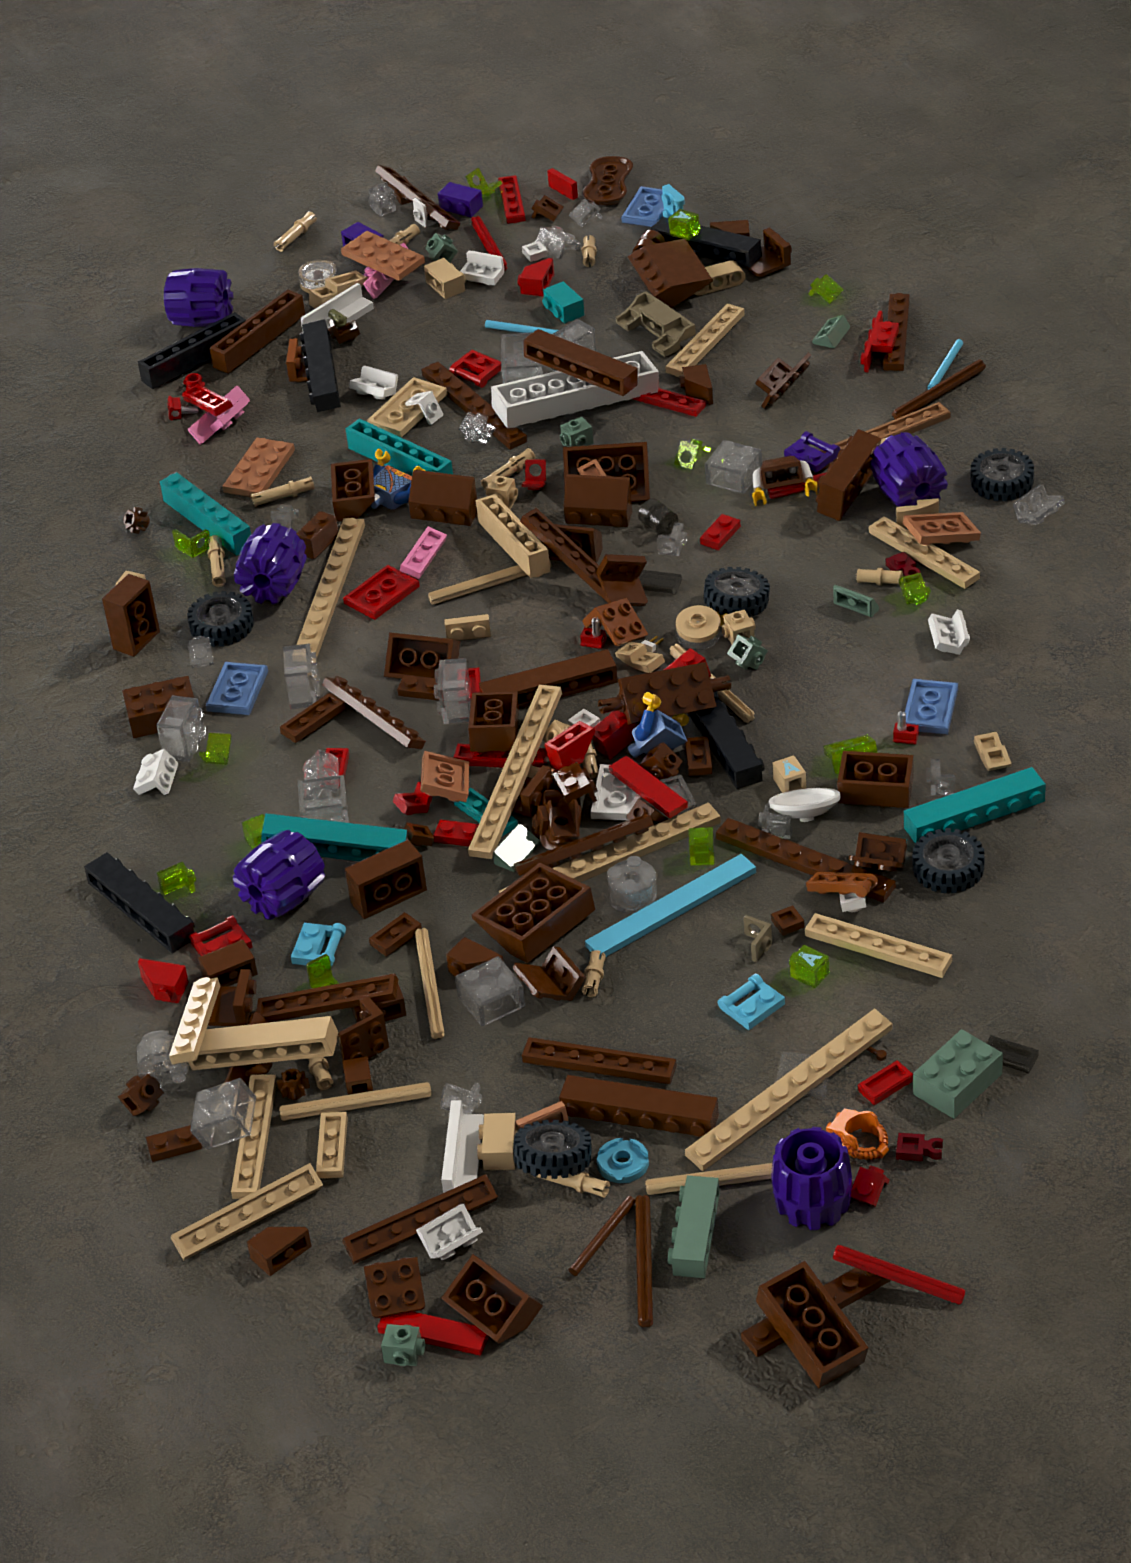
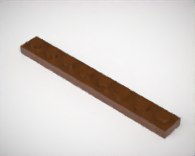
(473, 403)
(795, 855)

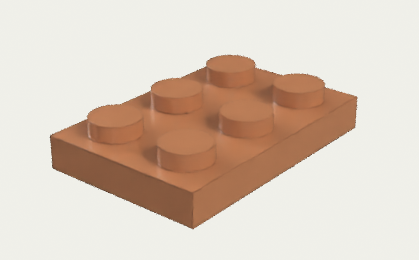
(941, 528)
(445, 777)

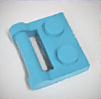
(671, 200)
(312, 940)
(756, 1007)

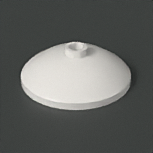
(805, 802)

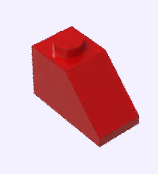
(536, 277)
(569, 745)
(164, 979)

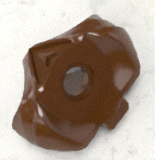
(553, 808)

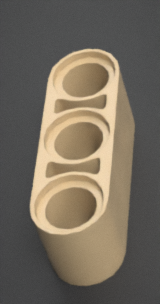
(724, 276)

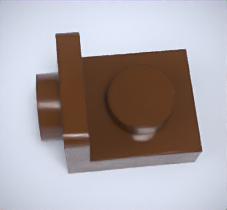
(547, 208)
(641, 808)

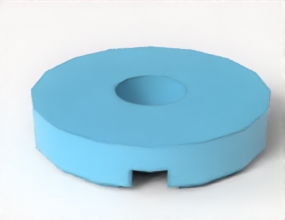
(626, 1171)

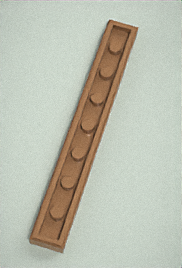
(909, 423)

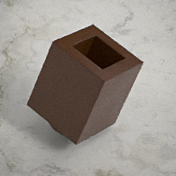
(357, 1075)

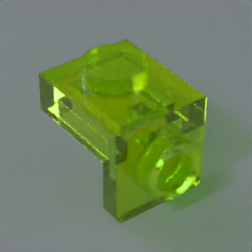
(826, 288)
(914, 589)
(175, 878)

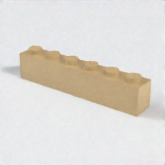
(513, 536)
(267, 1043)

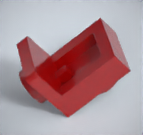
(413, 802)
(868, 1185)

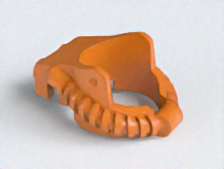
(852, 1120)

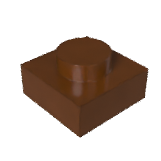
(419, 834)
(787, 920)

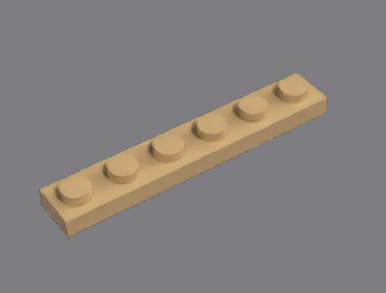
(705, 339)
(928, 555)
(878, 945)
(194, 1020)
(253, 1147)
(246, 1211)

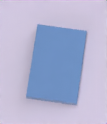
(645, 207)
(237, 688)
(931, 705)

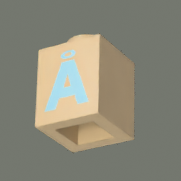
(789, 774)

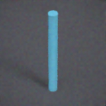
(515, 327)
(946, 363)

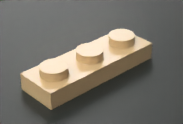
(331, 1145)

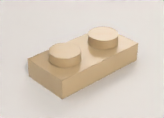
(468, 627)

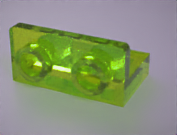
(860, 744)

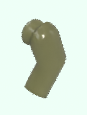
(339, 319)

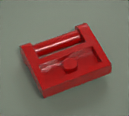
(478, 363)
(235, 935)

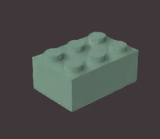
(957, 1073)

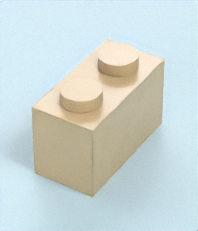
(444, 278)
(497, 1141)

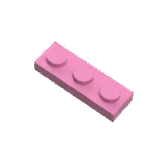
(423, 552)

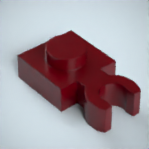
(903, 563)
(914, 1146)

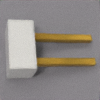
(651, 647)

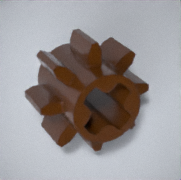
(136, 520)
(293, 1084)

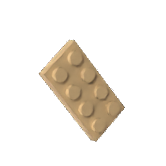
(399, 418)

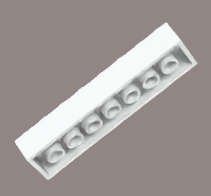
(563, 394)

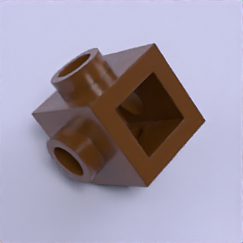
(661, 762)
(141, 1094)

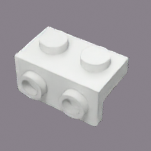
(483, 268)
(375, 382)
(948, 633)
(156, 771)
(448, 1232)

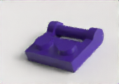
(814, 457)

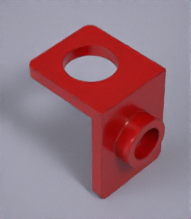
(531, 481)

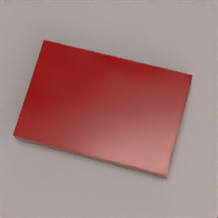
(381, 592)

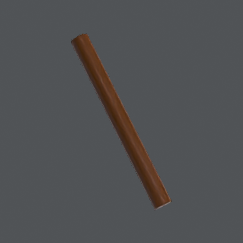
(602, 1235)

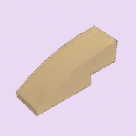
(335, 286)

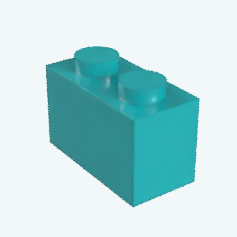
(563, 302)

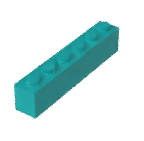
(404, 455)
(205, 512)
(976, 804)
(335, 838)

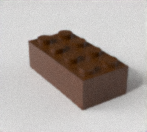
(846, 475)
(811, 1324)

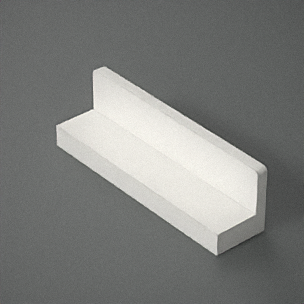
(348, 303)
(460, 1154)

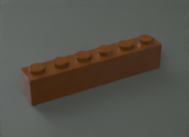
(257, 331)
(580, 362)
(571, 675)
(639, 1106)

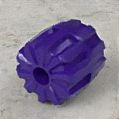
(197, 296)
(908, 470)
(270, 563)
(279, 874)
(811, 1177)

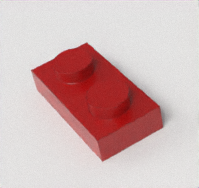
(720, 532)
(455, 832)

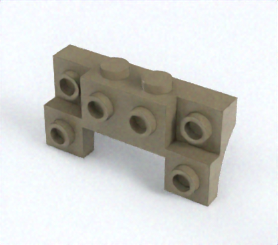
(658, 319)

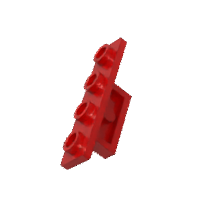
(880, 339)

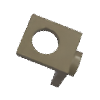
(762, 939)

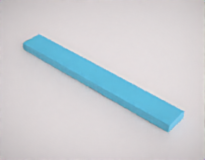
(671, 906)

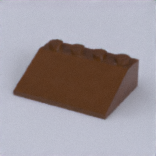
(670, 270)
(616, 461)
(535, 911)

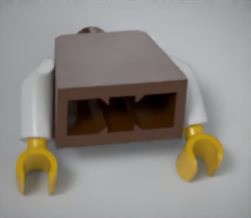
(780, 473)

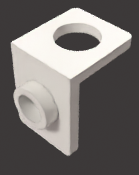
(421, 215)
(428, 406)

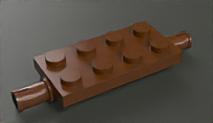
(679, 689)

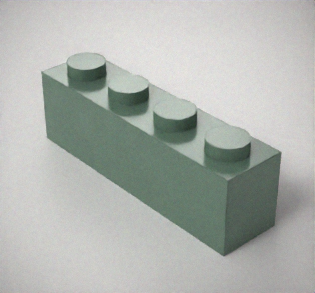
(695, 1226)

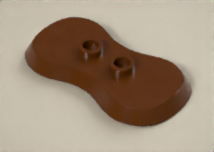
(607, 180)

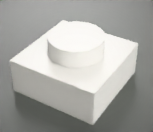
(534, 251)
(585, 717)
(852, 903)

